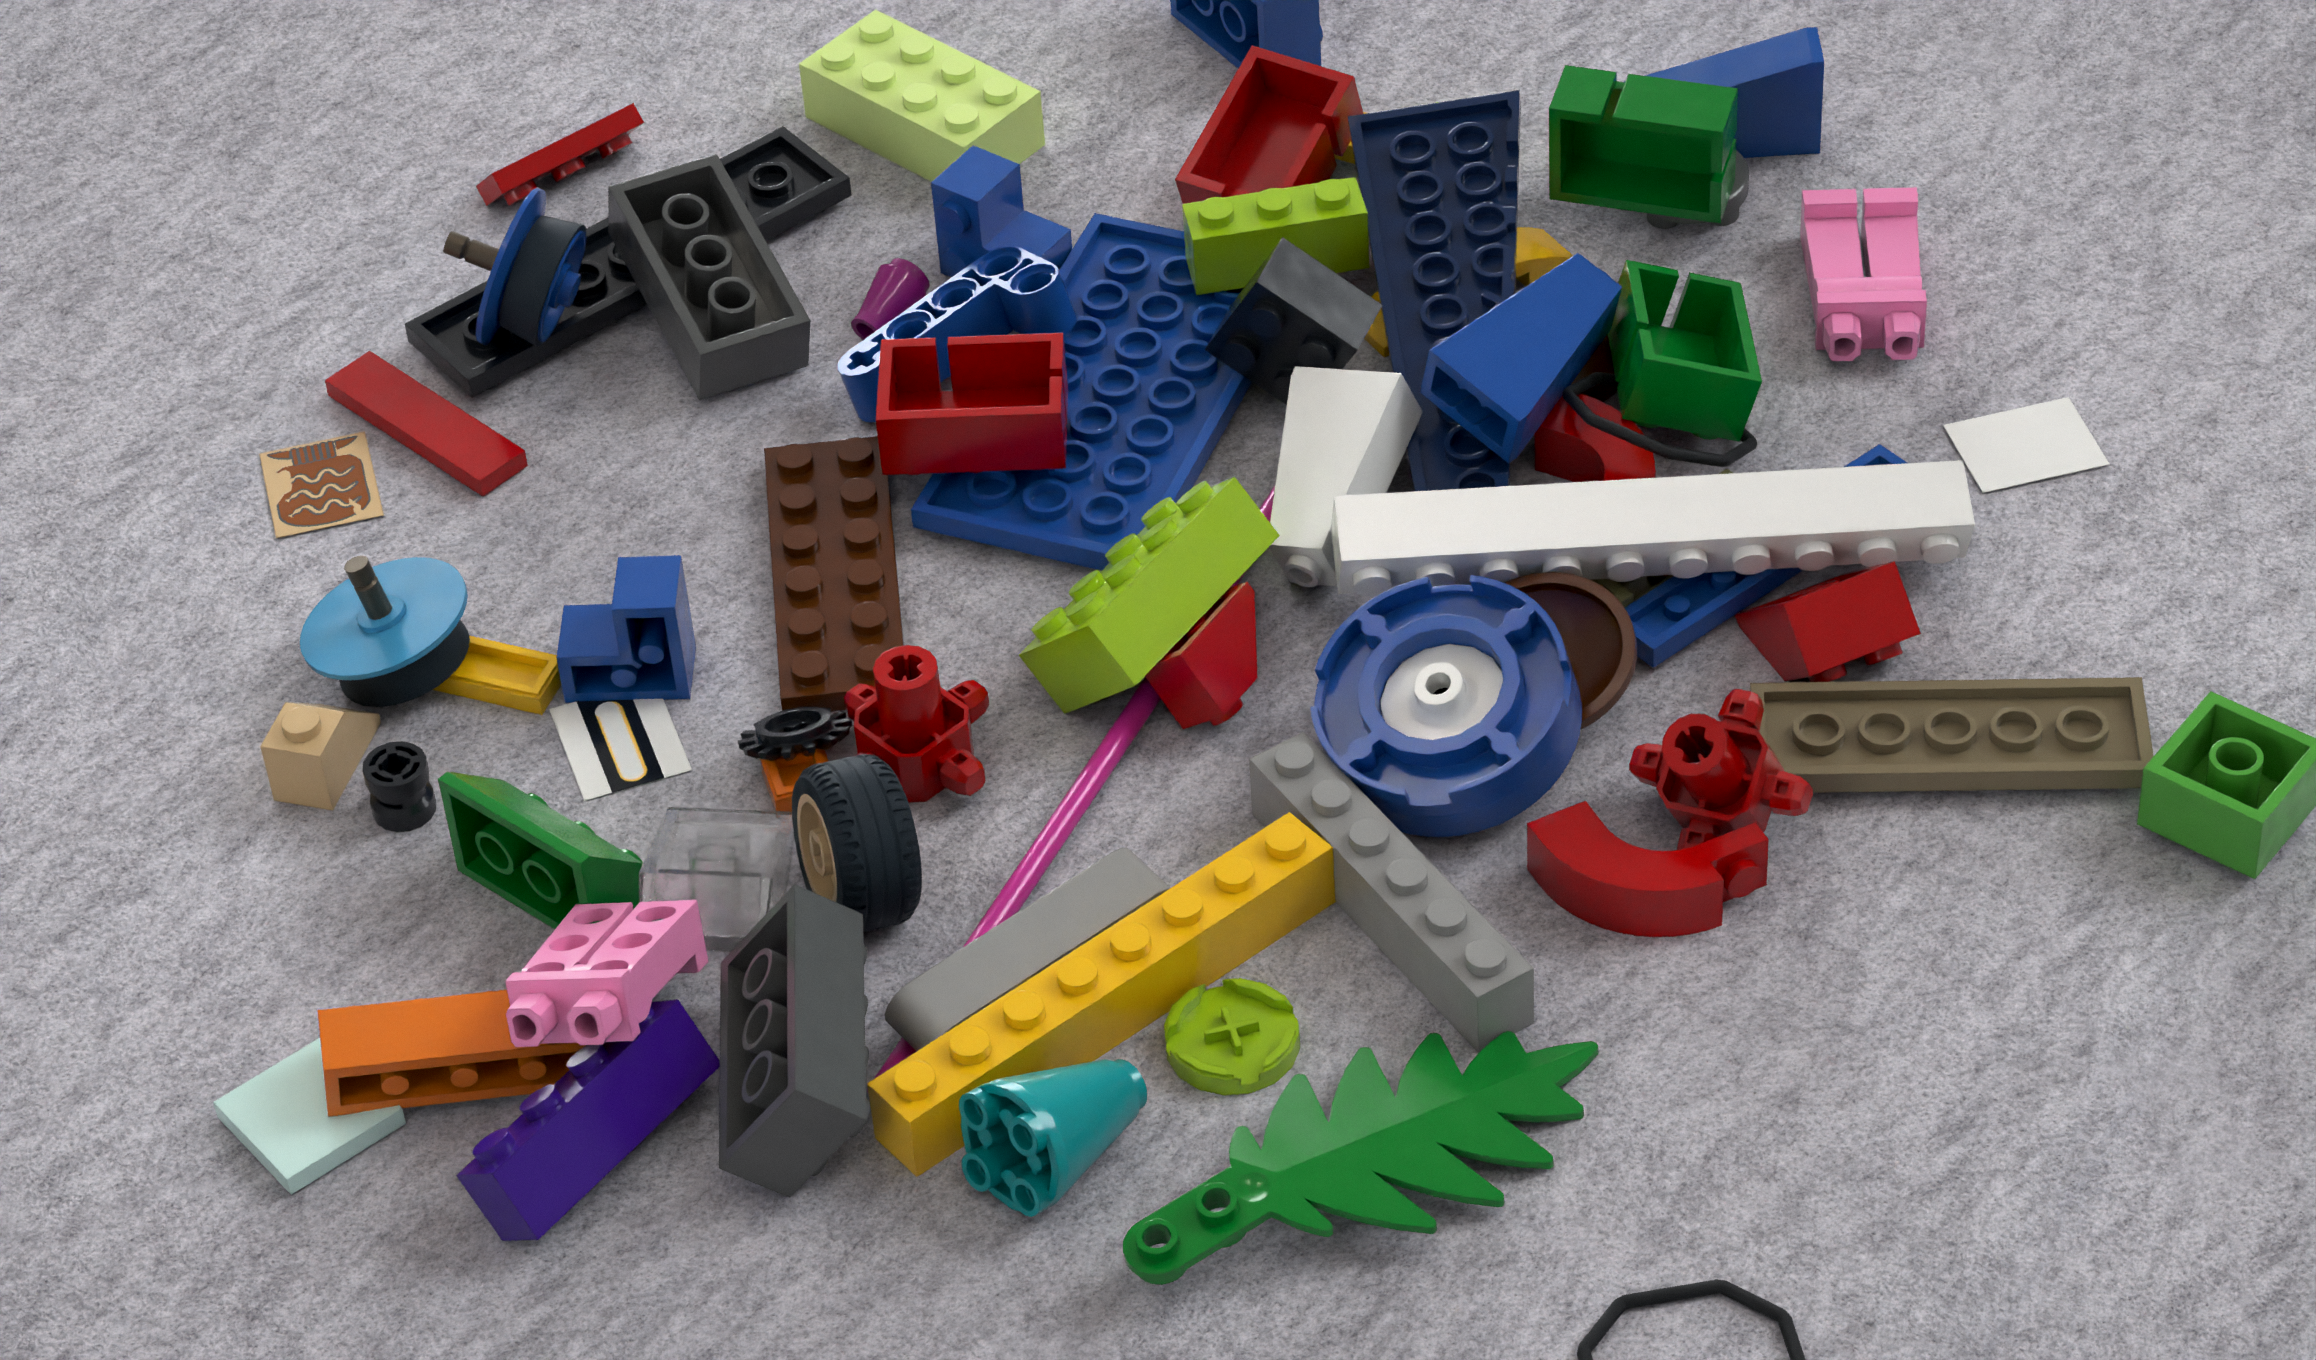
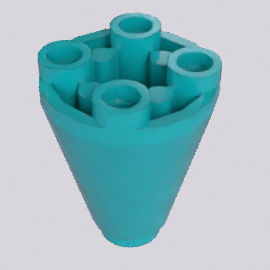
(1045, 1129)

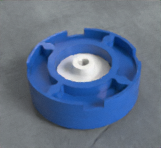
(1448, 704)

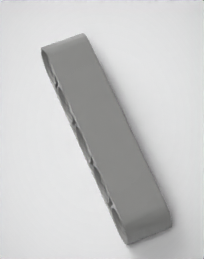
(1022, 947)

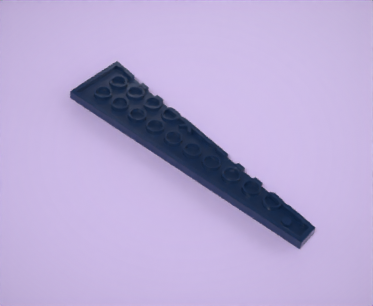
(1442, 250)

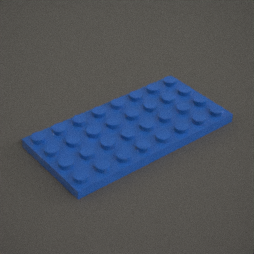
(1138, 409)

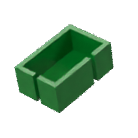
(1642, 144)
(1687, 375)

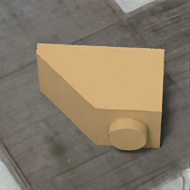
(315, 752)

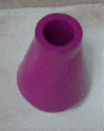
(890, 294)

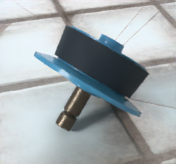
(389, 630)

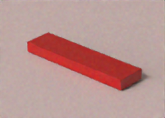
(426, 423)

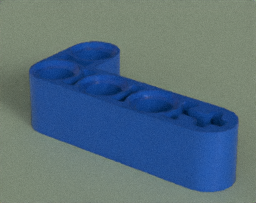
(991, 296)

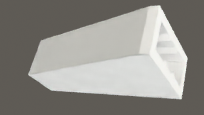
(1337, 440)

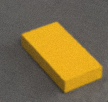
(505, 676)

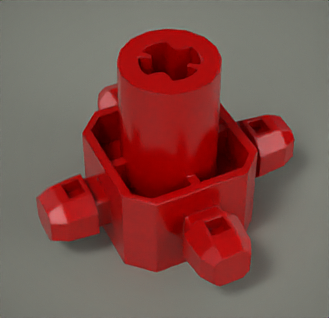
(919, 724)
(1720, 772)

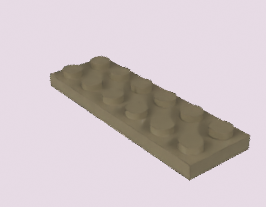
(1959, 733)

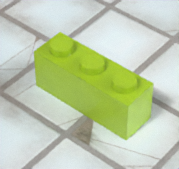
(1237, 233)

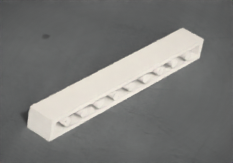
(1655, 526)

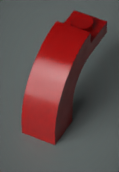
(1583, 453)
(1637, 887)

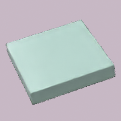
(287, 1123)

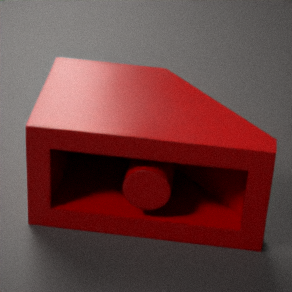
(1211, 662)

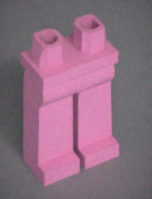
(1856, 310)
(601, 976)

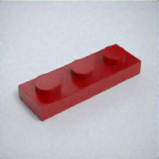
(561, 157)

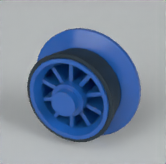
(530, 273)

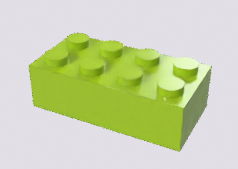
(1147, 594)

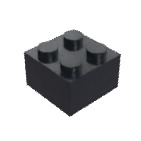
(1292, 317)

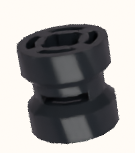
(399, 786)

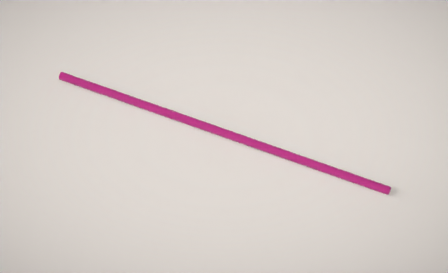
(1066, 815)

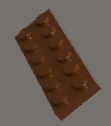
(831, 568)

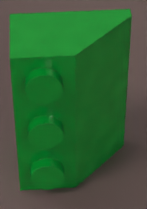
(531, 851)

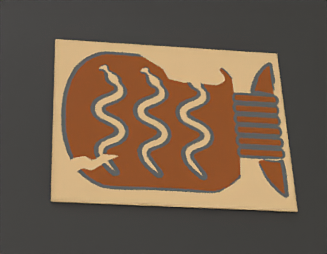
(320, 484)

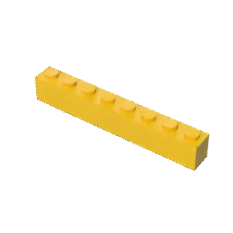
(1108, 985)

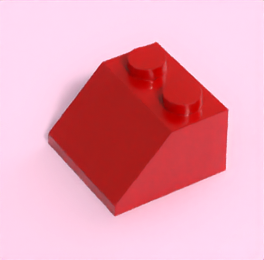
(1833, 624)

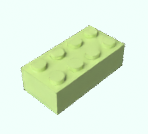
(917, 98)

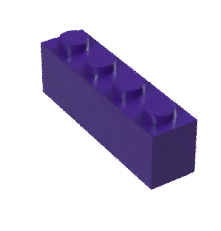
(586, 1123)

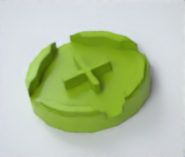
(1232, 1037)

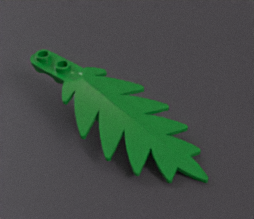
(1367, 1143)

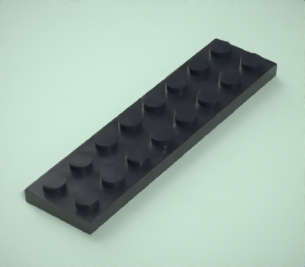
(776, 179)

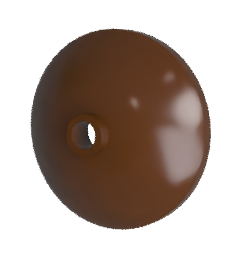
(1594, 633)

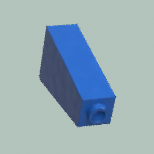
(1777, 91)
(1518, 358)

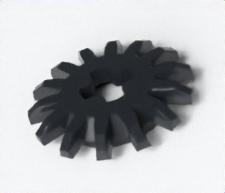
(795, 732)

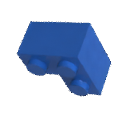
(983, 209)
(636, 644)

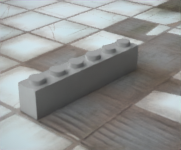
(1399, 895)

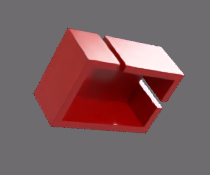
(1271, 129)
(1001, 411)

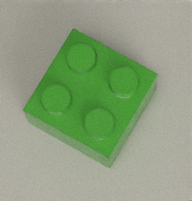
(2230, 785)

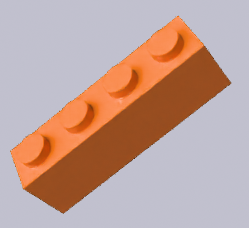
(430, 1054)

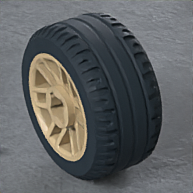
(858, 839)

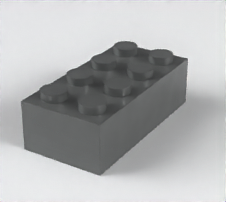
(708, 276)
(792, 1042)

